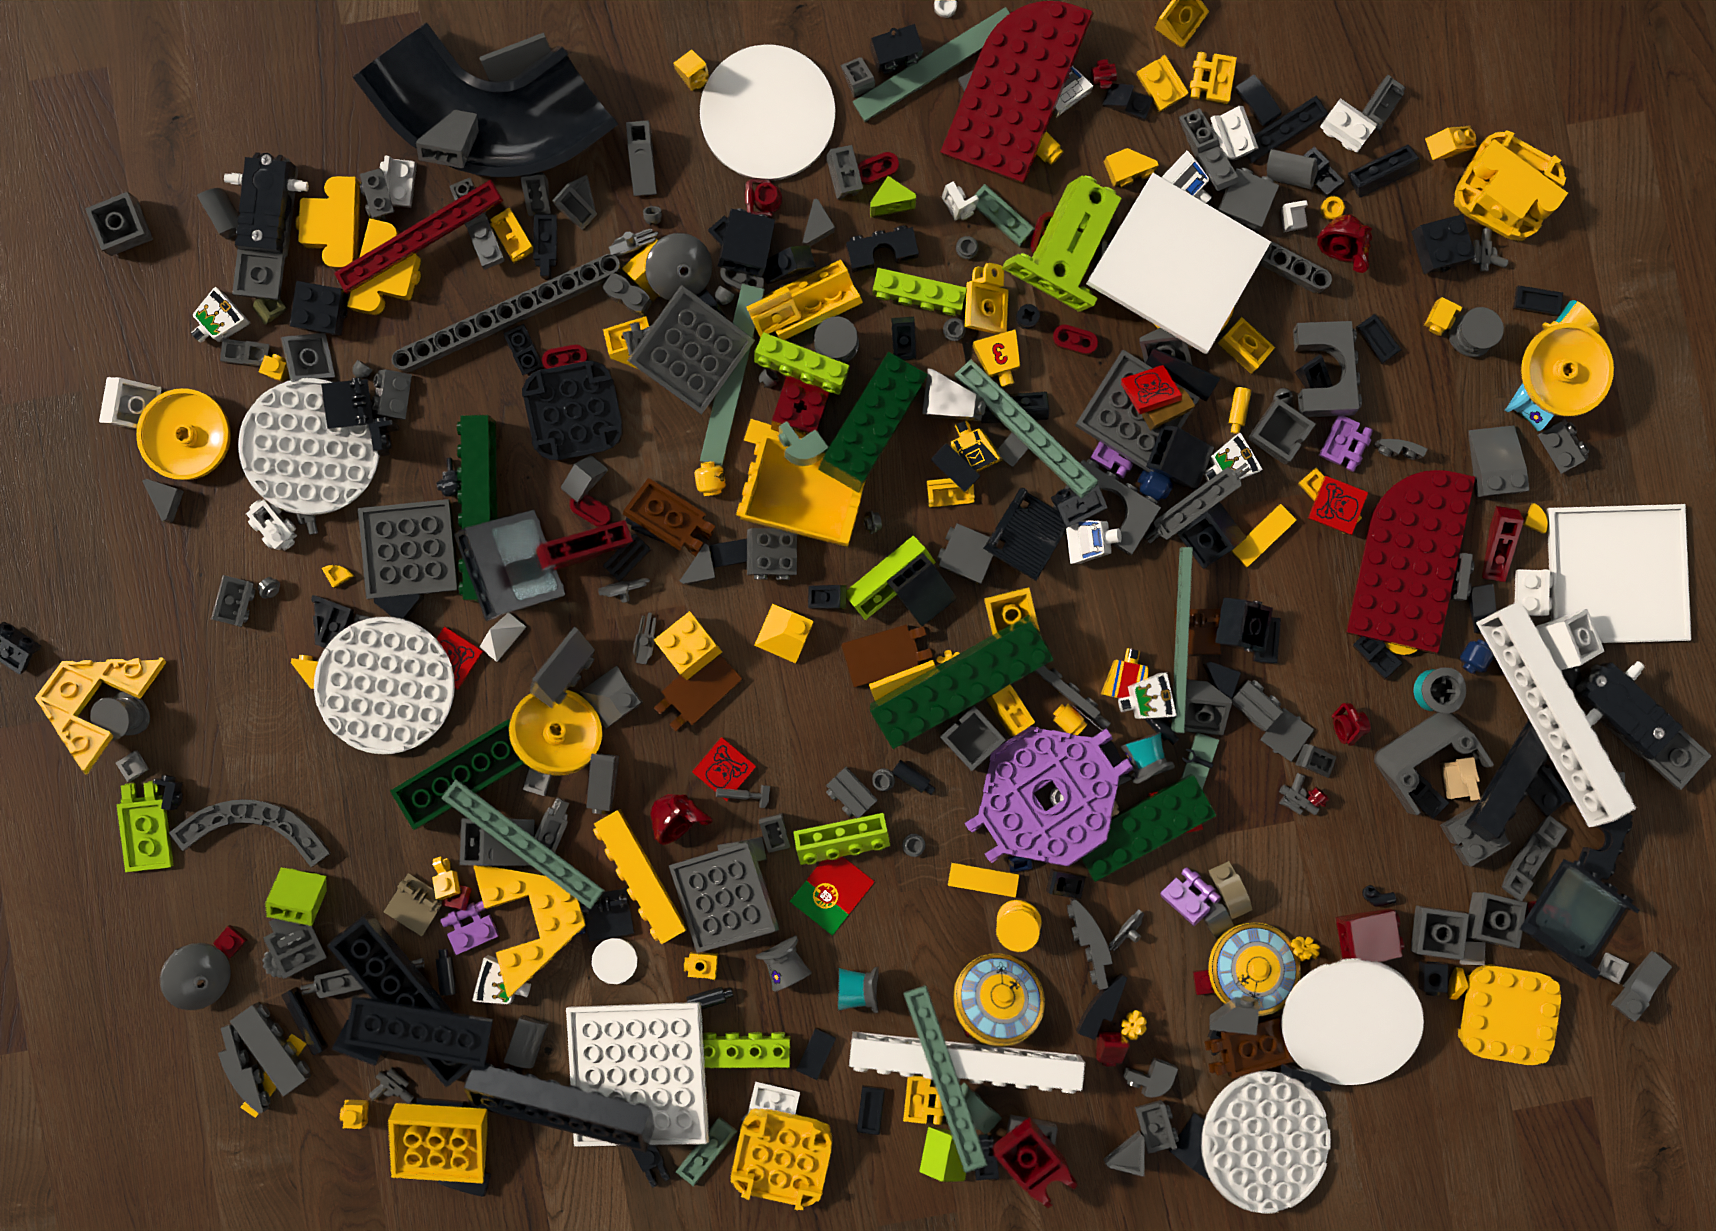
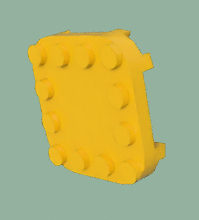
(1472, 186)
(1510, 1015)
(782, 1157)

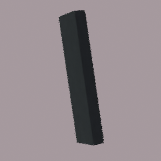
(1287, 127)

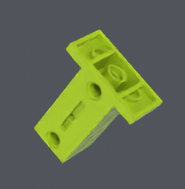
(1069, 243)

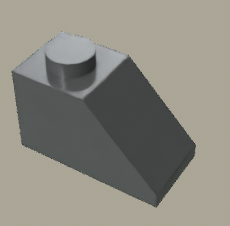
(1236, 1016)

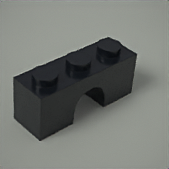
(900, 242)
(1603, 859)

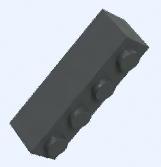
(270, 1048)

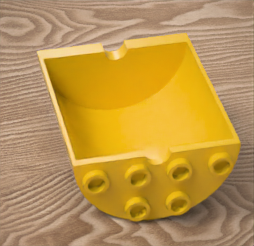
(797, 497)

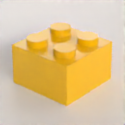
(688, 645)

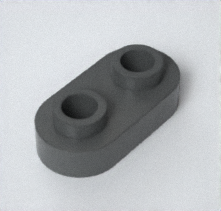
(740, 279)

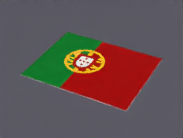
(832, 892)

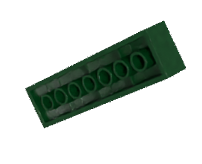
(477, 480)
(961, 682)

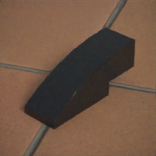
(1102, 1006)

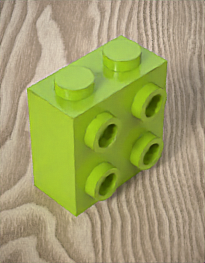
(296, 896)

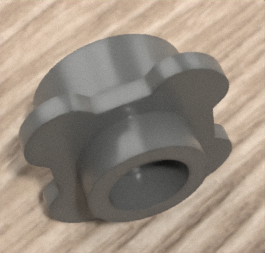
(872, 522)

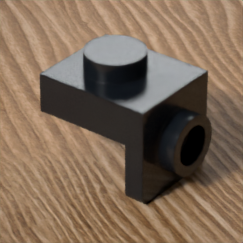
(172, 794)

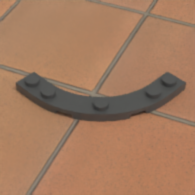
(255, 812)

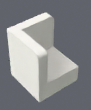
(1293, 216)

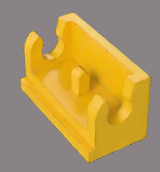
(512, 235)
(946, 493)
(1010, 710)

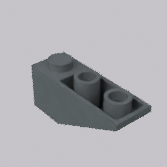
(641, 157)

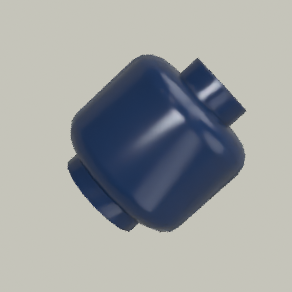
(1155, 485)
(1477, 657)

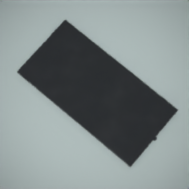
(1186, 375)

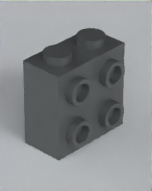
(1249, 199)
(771, 553)
(965, 553)

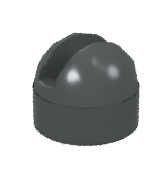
(652, 215)
(723, 296)
(361, 370)
(769, 378)
(1282, 391)

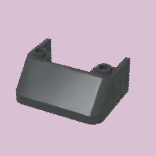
(1419, 743)

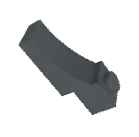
(1641, 986)

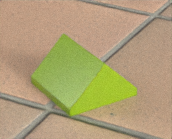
(892, 198)
(941, 1156)

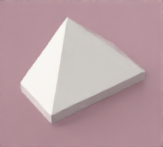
(502, 636)

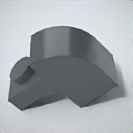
(1156, 1082)

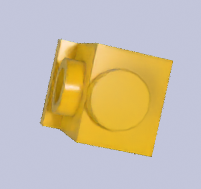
(1442, 316)
(275, 368)
(710, 963)
(354, 1114)

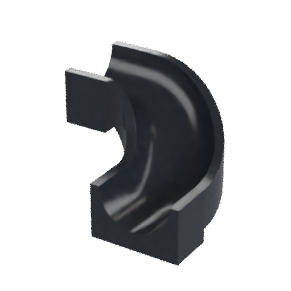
(522, 121)

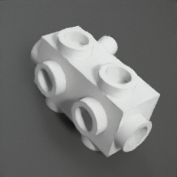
(276, 531)

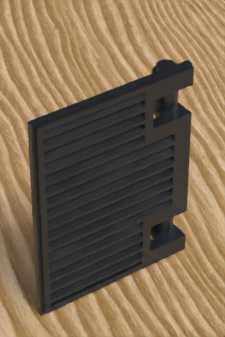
(1027, 534)

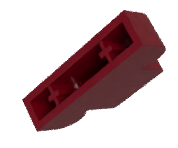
(583, 546)

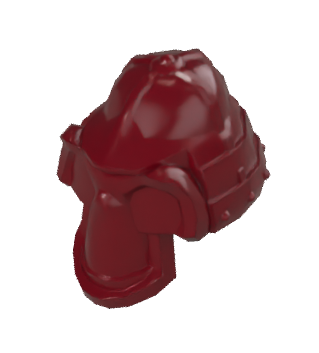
(1347, 241)
(674, 816)

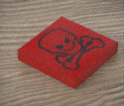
(1151, 389)
(1337, 505)
(461, 654)
(724, 767)

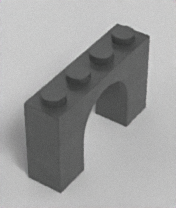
(1338, 341)
(1138, 509)

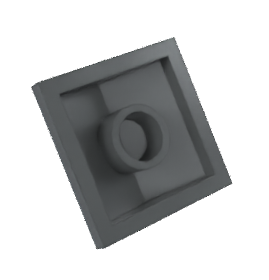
(1165, 342)
(308, 356)

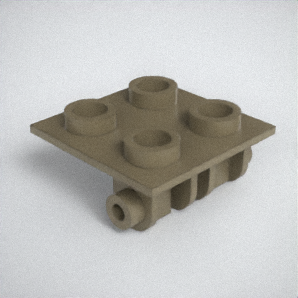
(414, 904)

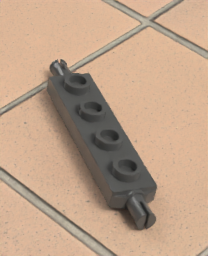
(1197, 503)
(1071, 692)
(339, 982)

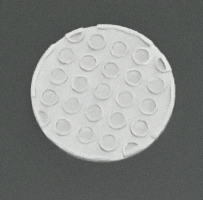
(767, 112)
(296, 458)
(384, 685)
(1352, 1022)
(1266, 1142)

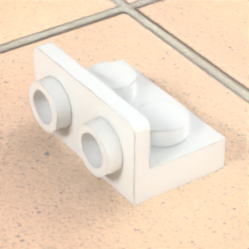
(1348, 126)
(1234, 133)
(399, 180)
(955, 202)
(1533, 591)
(774, 1098)

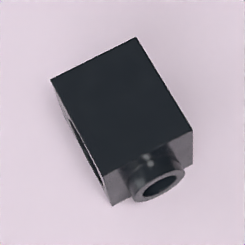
(1427, 968)

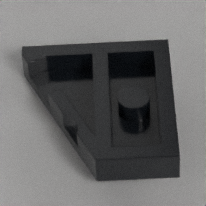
(329, 620)

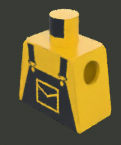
(975, 447)

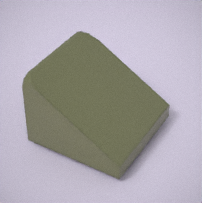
(268, 309)

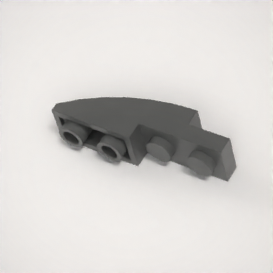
(1207, 150)
(480, 230)
(1088, 933)
(244, 1078)

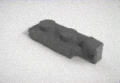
(553, 825)

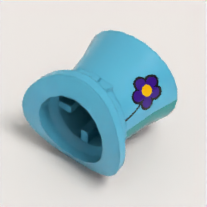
(1522, 403)

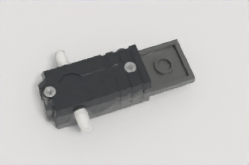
(264, 223)
(1640, 722)

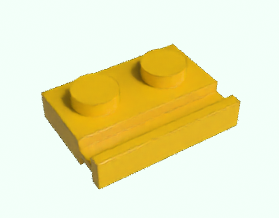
(1162, 83)
(773, 312)

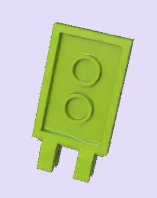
(144, 829)

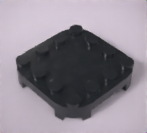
(572, 410)

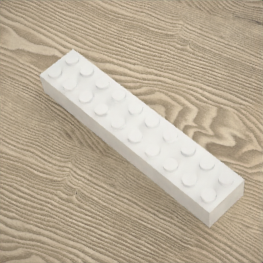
(1556, 715)
(970, 1062)

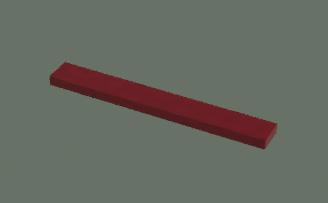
(418, 236)

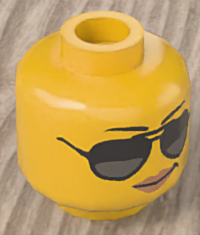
(710, 478)

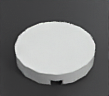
(614, 960)

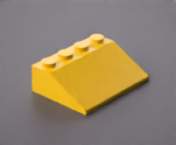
(438, 1142)

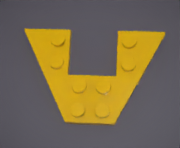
(73, 687)
(555, 913)

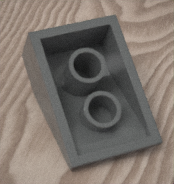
(1497, 462)

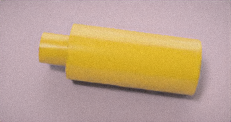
(1239, 409)

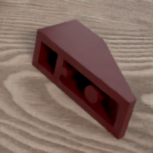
(1501, 542)
(1111, 1048)

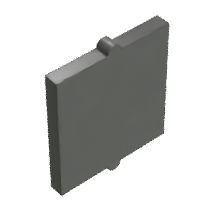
(1287, 735)

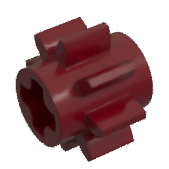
(1103, 74)

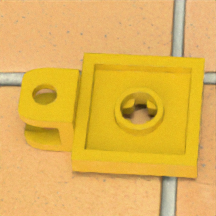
(987, 291)

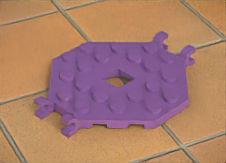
(1069, 827)

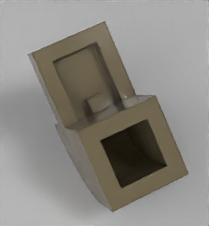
(1231, 890)

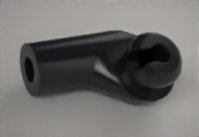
(1376, 898)

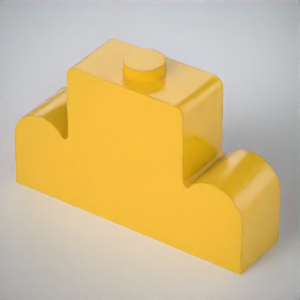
(1514, 186)
(332, 222)
(394, 282)

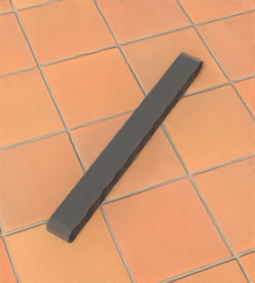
(495, 313)

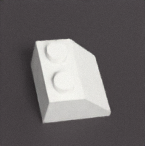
(125, 401)

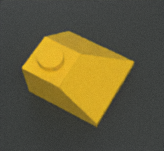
(616, 342)
(1009, 608)
(784, 633)

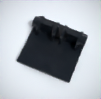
(347, 403)
(609, 916)

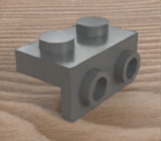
(377, 194)
(391, 394)
(1564, 445)
(1461, 587)
(233, 601)
(1156, 1126)

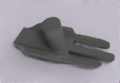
(629, 242)
(622, 588)
(643, 642)
(1128, 930)

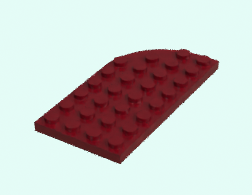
(1016, 88)
(1411, 560)

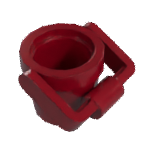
(766, 197)
(1350, 726)

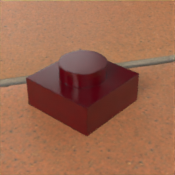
(458, 901)
(230, 941)
(1202, 982)

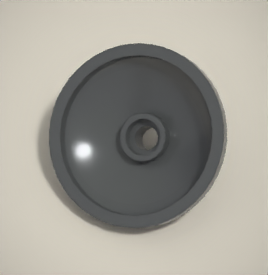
(672, 254)
(189, 966)

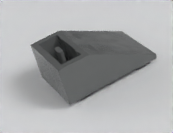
(482, 849)

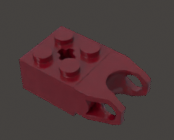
(802, 396)
(1035, 1169)

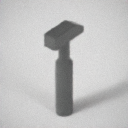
(744, 794)

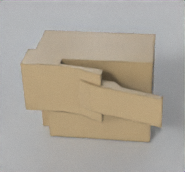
(1460, 778)

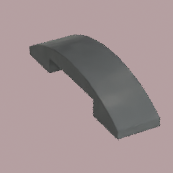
(1531, 856)

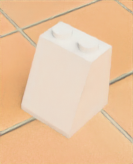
(1571, 639)

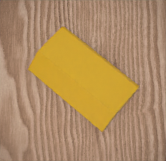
(820, 297)

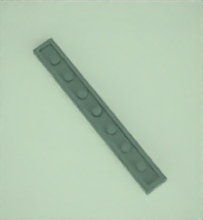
(927, 68)
(728, 395)
(1027, 429)
(1181, 639)
(522, 844)
(945, 1078)

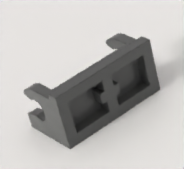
(1384, 101)
(844, 171)

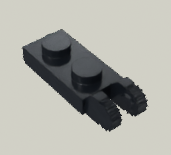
(650, 1159)

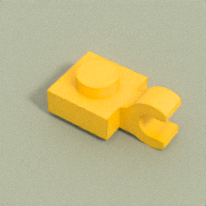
(446, 881)

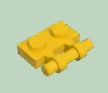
(1220, 78)
(917, 1101)

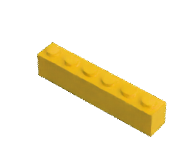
(640, 876)

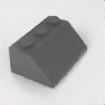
(515, 58)
(562, 669)

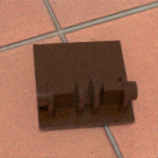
(1202, 631)

